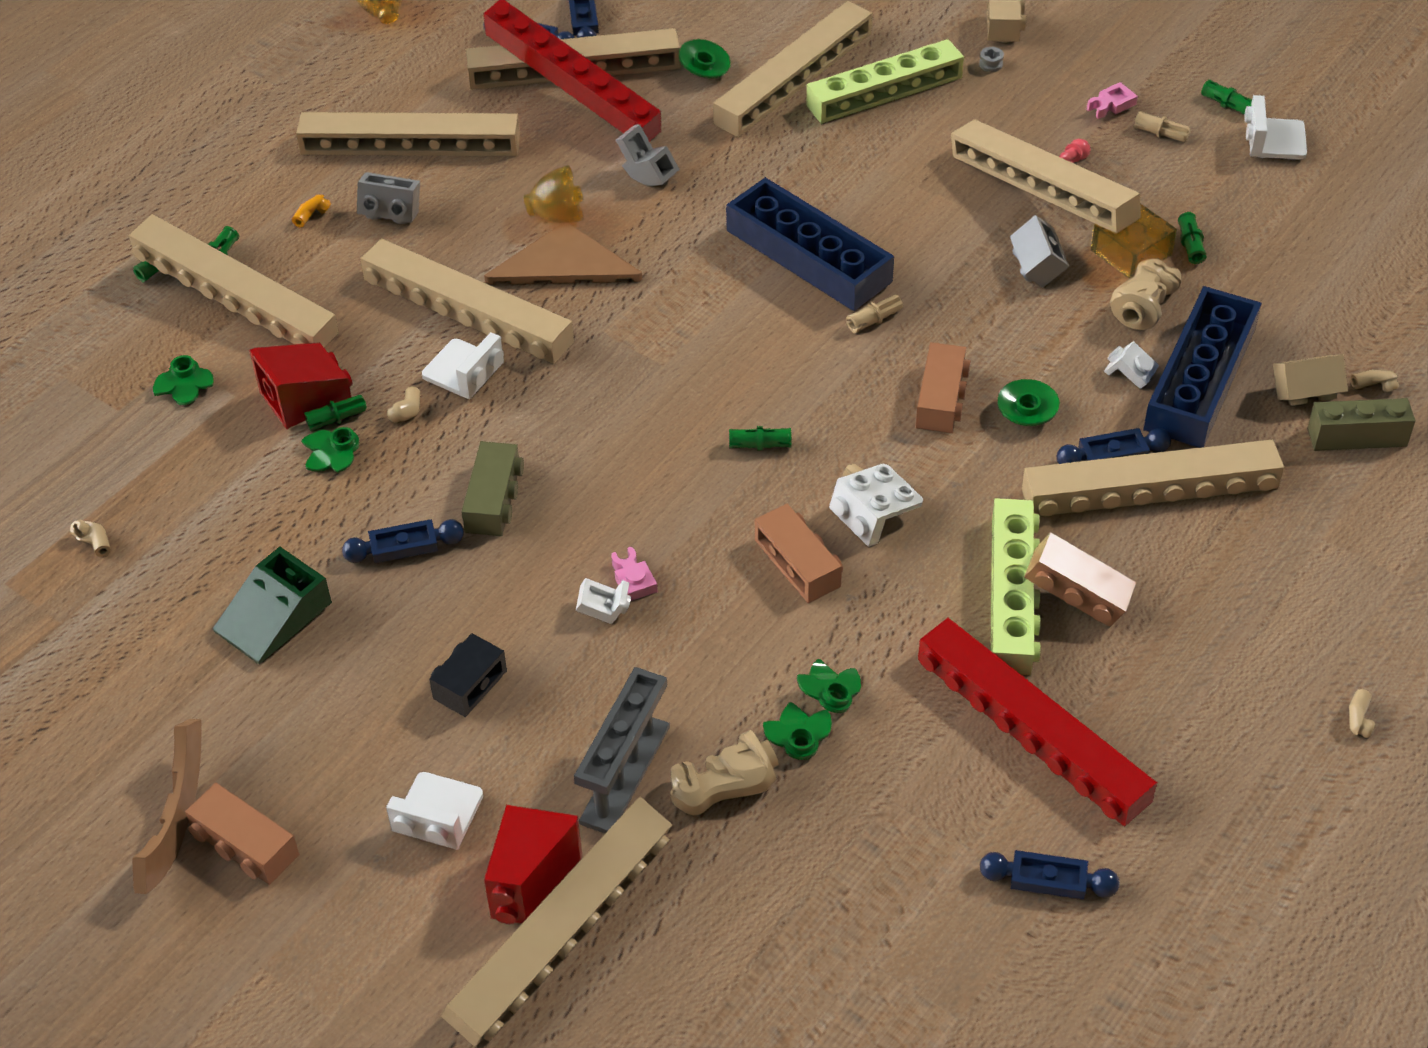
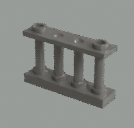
(622, 750)

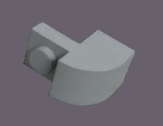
(643, 162)

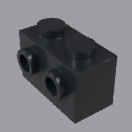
(468, 674)

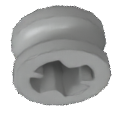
(991, 59)

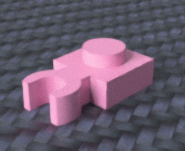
(1114, 98)
(637, 574)

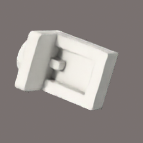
(1132, 363)
(603, 601)

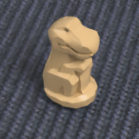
(1139, 298)
(735, 773)

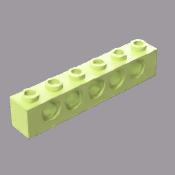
(884, 81)
(1012, 594)

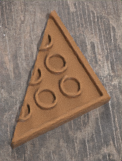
(563, 257)

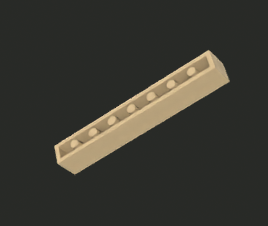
(613, 53)
(792, 69)
(408, 134)
(1046, 176)
(232, 283)
(467, 300)
(1153, 478)
(555, 922)

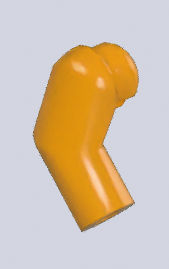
(307, 208)

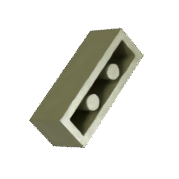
(1361, 424)
(492, 488)

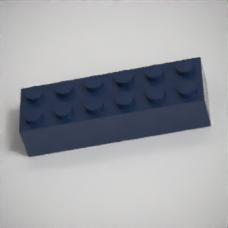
(810, 243)
(1202, 366)

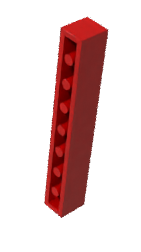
(570, 70)
(1037, 722)

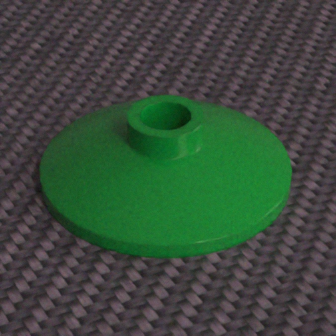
(704, 58)
(1028, 402)

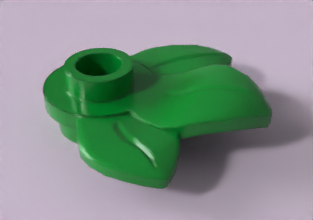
(183, 380)
(331, 449)
(830, 688)
(798, 728)

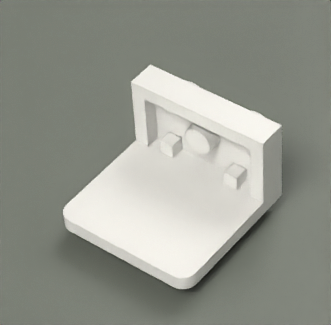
(1273, 136)
(465, 367)
(870, 498)
(435, 810)

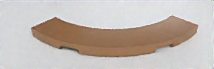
(161, 850)

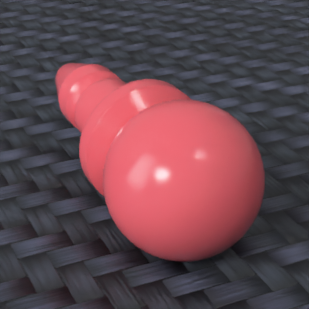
(1076, 151)

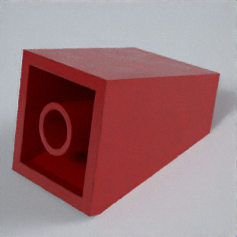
(299, 379)
(529, 860)

